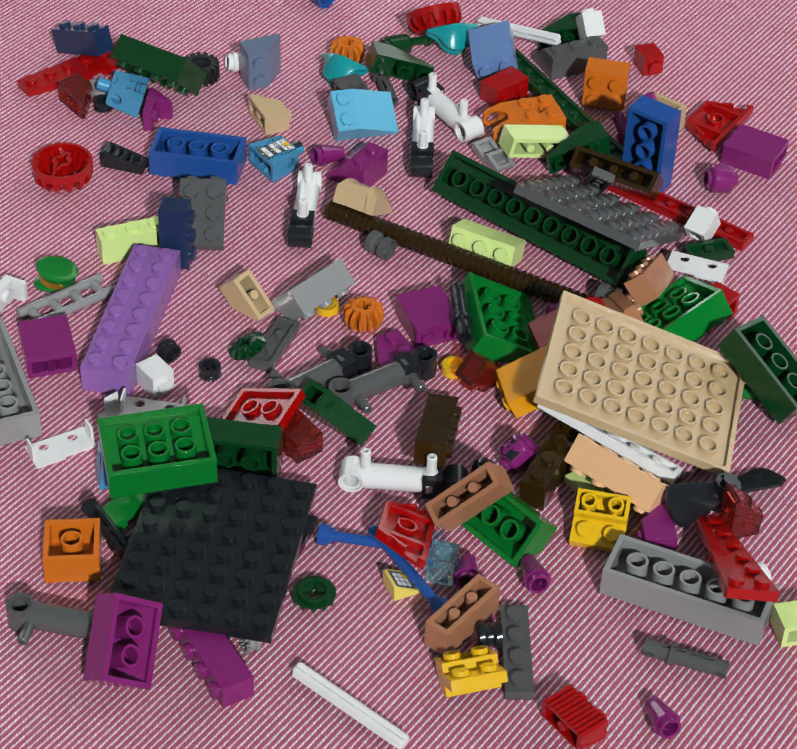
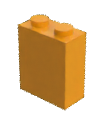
(519, 382)

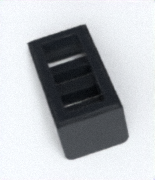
(122, 159)

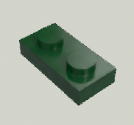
(714, 249)

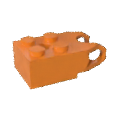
(525, 111)

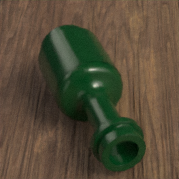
(405, 43)

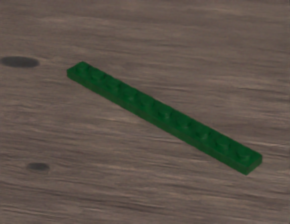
(576, 117)

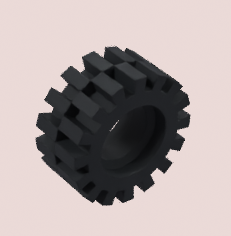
(207, 63)

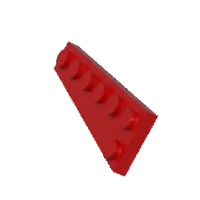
(84, 65)
(737, 570)

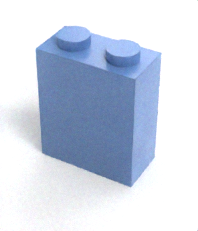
(492, 49)

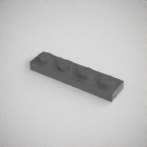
(517, 652)

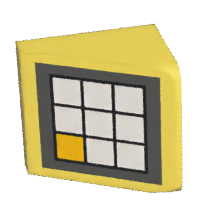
(398, 584)

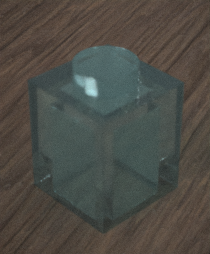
(442, 562)

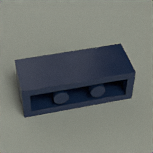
(82, 38)
(176, 228)

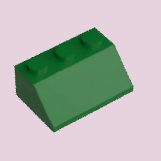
(511, 529)

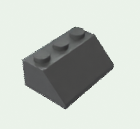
(570, 57)

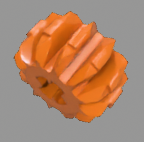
(349, 47)
(363, 314)

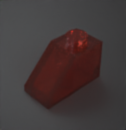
(76, 94)
(478, 372)
(301, 438)
(740, 512)

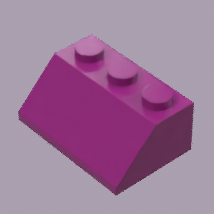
(123, 641)

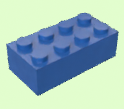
(652, 137)
(197, 154)

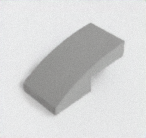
(491, 155)

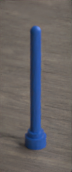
(328, 535)
(435, 601)

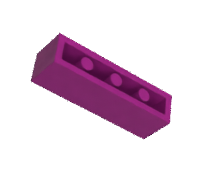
(217, 664)

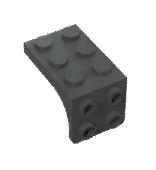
(209, 202)

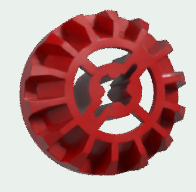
(433, 16)
(55, 166)

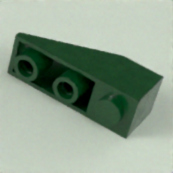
(565, 27)
(395, 63)
(589, 136)
(335, 413)

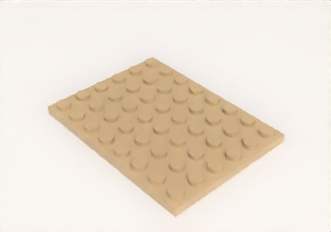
(641, 384)

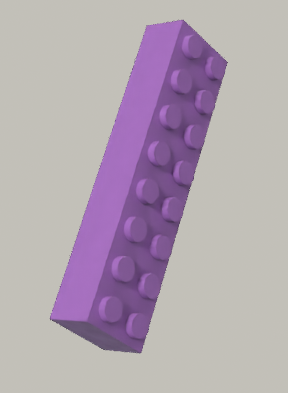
(131, 320)

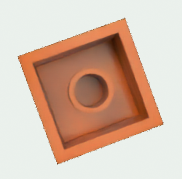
(606, 84)
(72, 550)

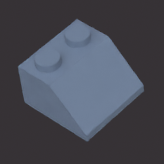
(260, 61)

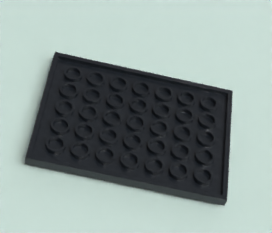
(219, 553)

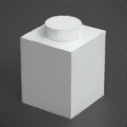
(590, 24)
(702, 224)
(155, 376)

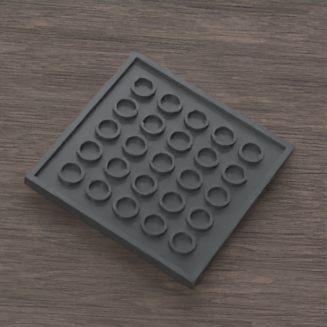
(601, 212)

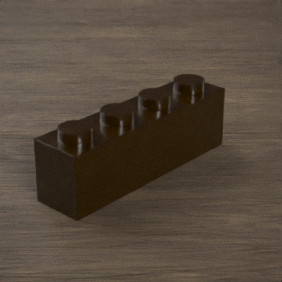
(628, 176)
(437, 429)
(548, 467)

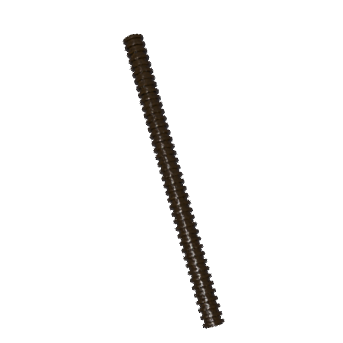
(449, 253)

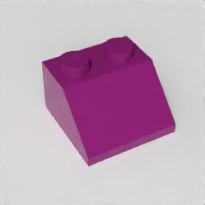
(363, 164)

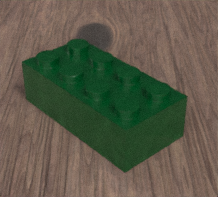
(158, 65)
(765, 366)
(247, 446)

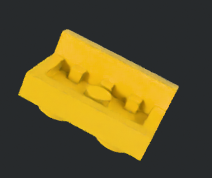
(599, 519)
(469, 671)

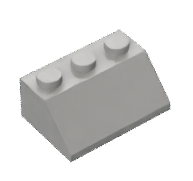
(314, 291)

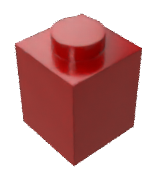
(648, 59)

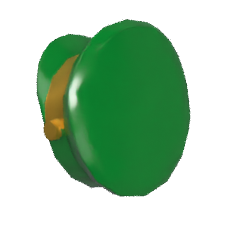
(55, 273)

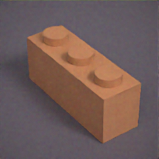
(649, 279)
(469, 496)
(461, 614)

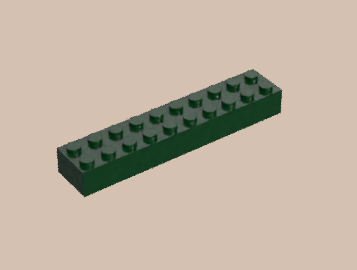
(493, 198)

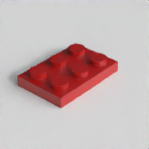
(265, 406)

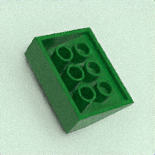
(687, 308)
(498, 319)
(157, 450)

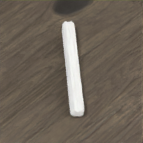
(526, 32)
(350, 706)

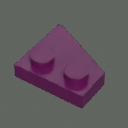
(390, 345)

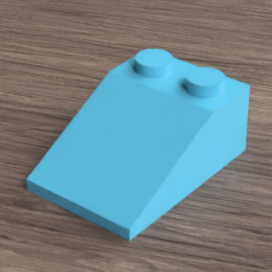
(361, 114)

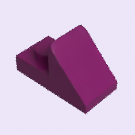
(156, 107)

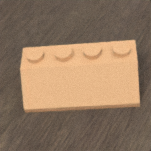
(616, 473)

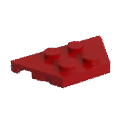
(716, 121)
(406, 531)

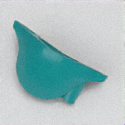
(452, 37)
(340, 66)

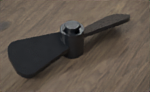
(693, 500)

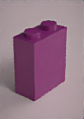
(754, 151)
(426, 316)
(47, 346)

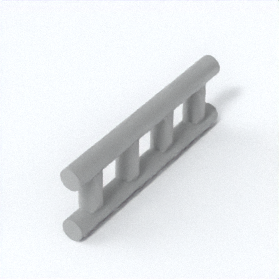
(73, 292)

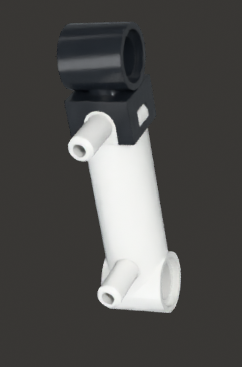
(455, 116)
(422, 140)
(303, 215)
(429, 480)

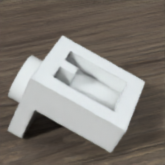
(12, 288)

